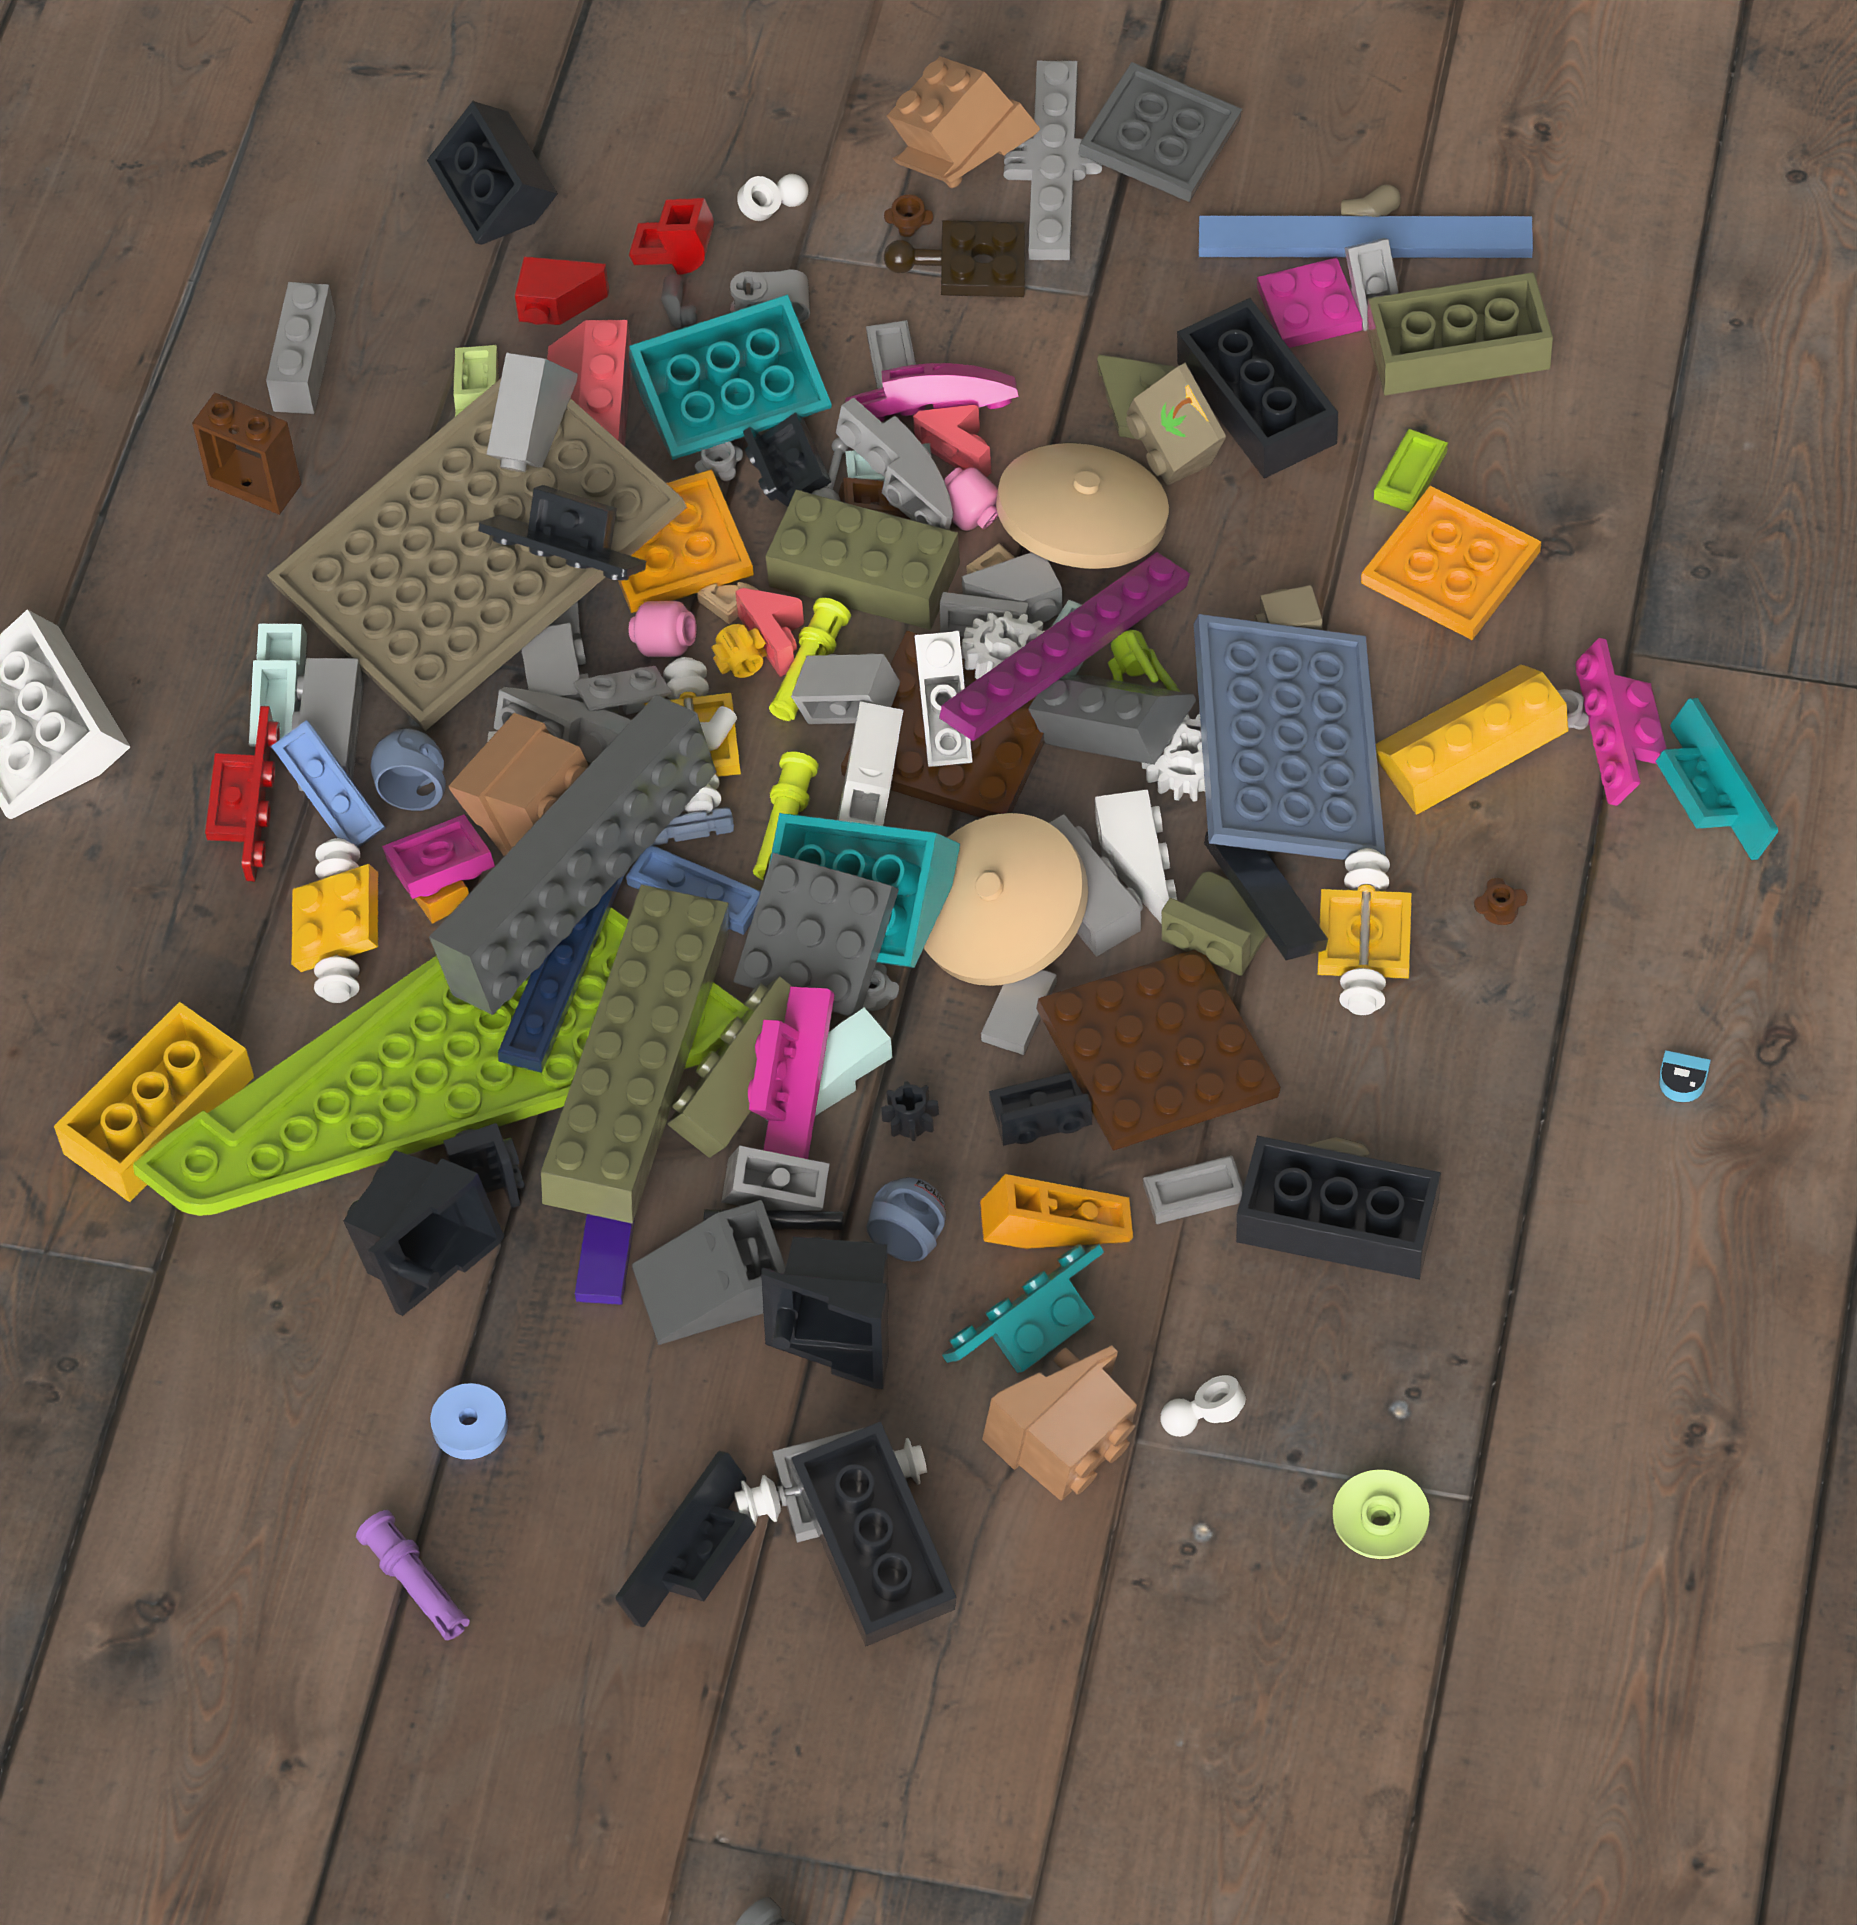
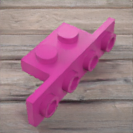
(1620, 720)
(791, 1070)

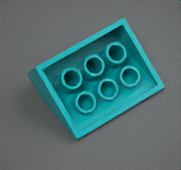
(726, 376)
(907, 859)

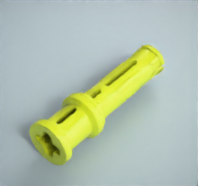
(813, 640)
(788, 797)

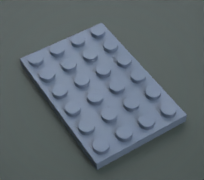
(1287, 738)

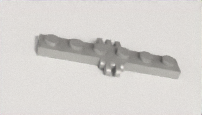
(1051, 161)

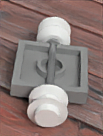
(766, 1498)

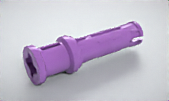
(400, 1559)

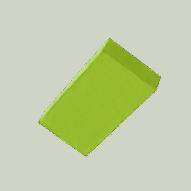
(1410, 470)

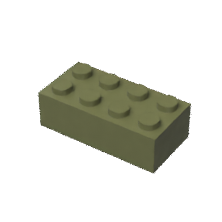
(1459, 333)
(863, 559)

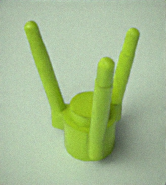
(1136, 658)

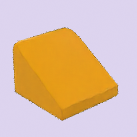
(444, 901)

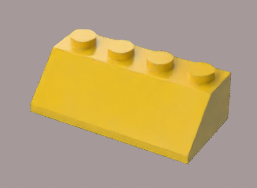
(1473, 737)

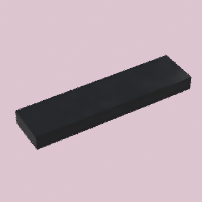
(1270, 899)

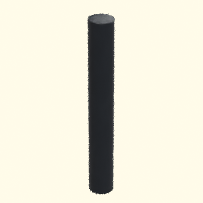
(798, 1219)

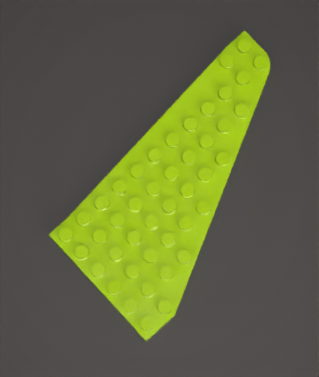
(439, 1074)

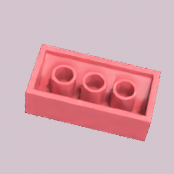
(601, 359)

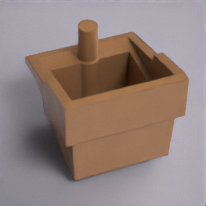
(957, 121)
(516, 779)
(1063, 1422)

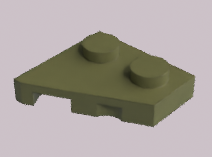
(1124, 381)

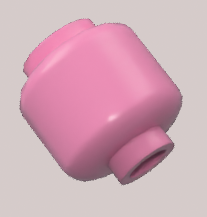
(971, 498)
(662, 629)

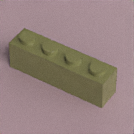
(719, 1099)

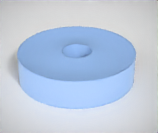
(469, 1440)

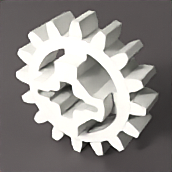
(996, 640)
(1182, 762)

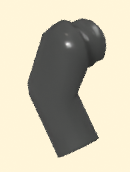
(671, 298)

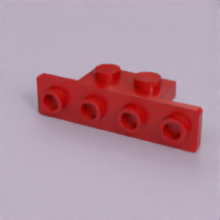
(238, 796)

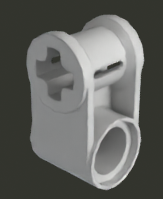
(771, 285)

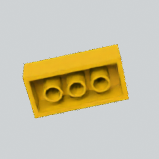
(149, 1093)

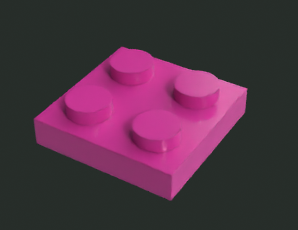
(1309, 303)
(438, 857)

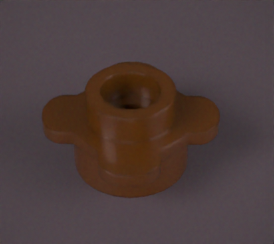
(908, 215)
(1498, 912)

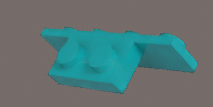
(1712, 781)
(1035, 1320)

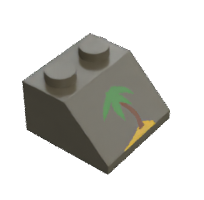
(1175, 426)

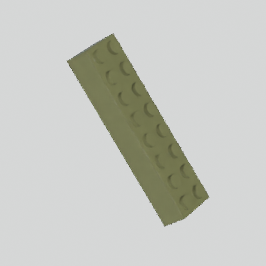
(635, 1054)

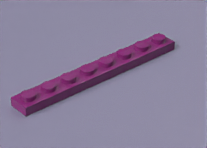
(1063, 646)

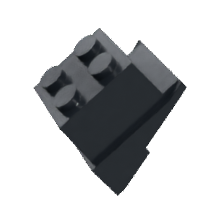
(421, 1226)
(831, 1307)

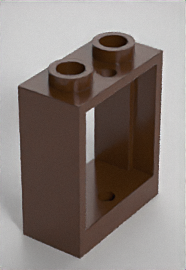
(272, 476)

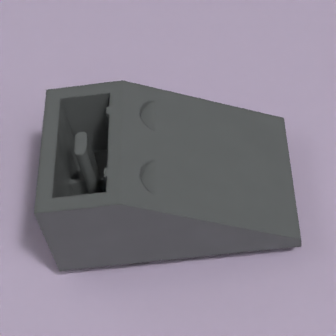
(709, 1273)

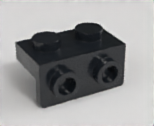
(786, 459)
(1040, 1109)
(490, 1157)

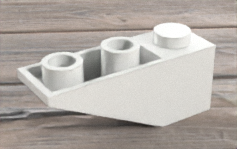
(940, 680)
(870, 764)
(1130, 842)

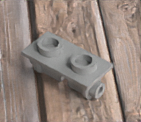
(622, 688)

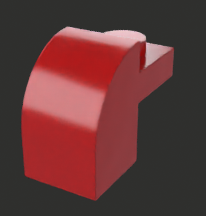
(677, 238)

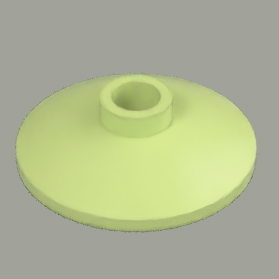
(1386, 1496)

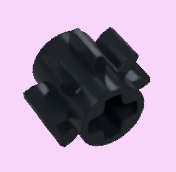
(910, 1111)

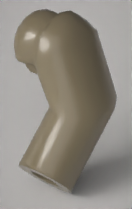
(1377, 203)

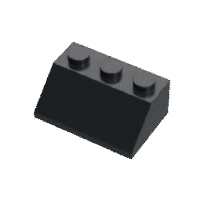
(491, 174)

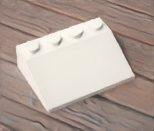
(50, 718)

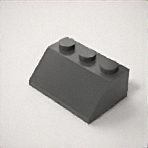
(1110, 716)

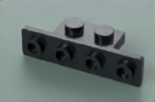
(568, 529)
(693, 1544)

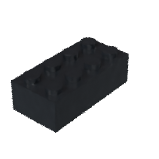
(1258, 388)
(1338, 1207)
(873, 1533)

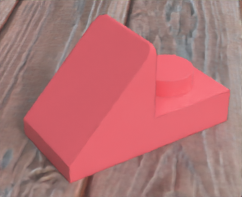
(954, 436)
(775, 618)

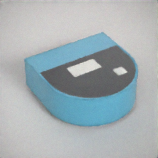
(1683, 1076)

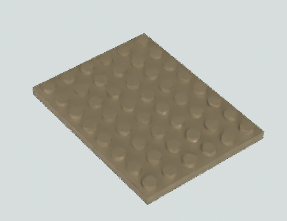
(433, 598)

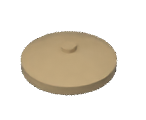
(1082, 505)
(1010, 902)

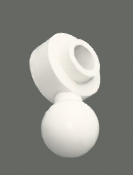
(790, 190)
(1215, 1401)

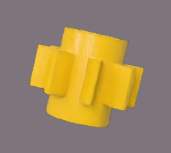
(739, 650)

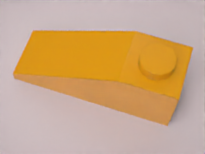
(1049, 1214)

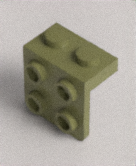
(1214, 923)

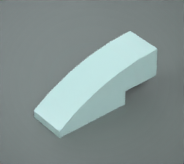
(275, 674)
(850, 1053)

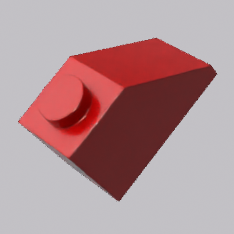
(558, 289)

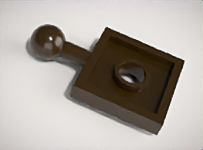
(959, 271)

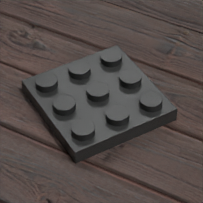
(1160, 131)
(817, 931)

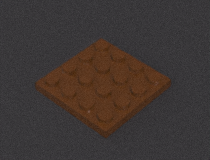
(999, 757)
(1158, 1048)

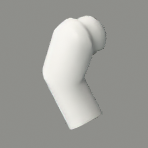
(718, 727)

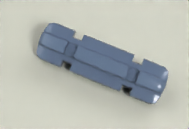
(697, 825)

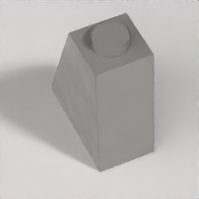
(528, 410)

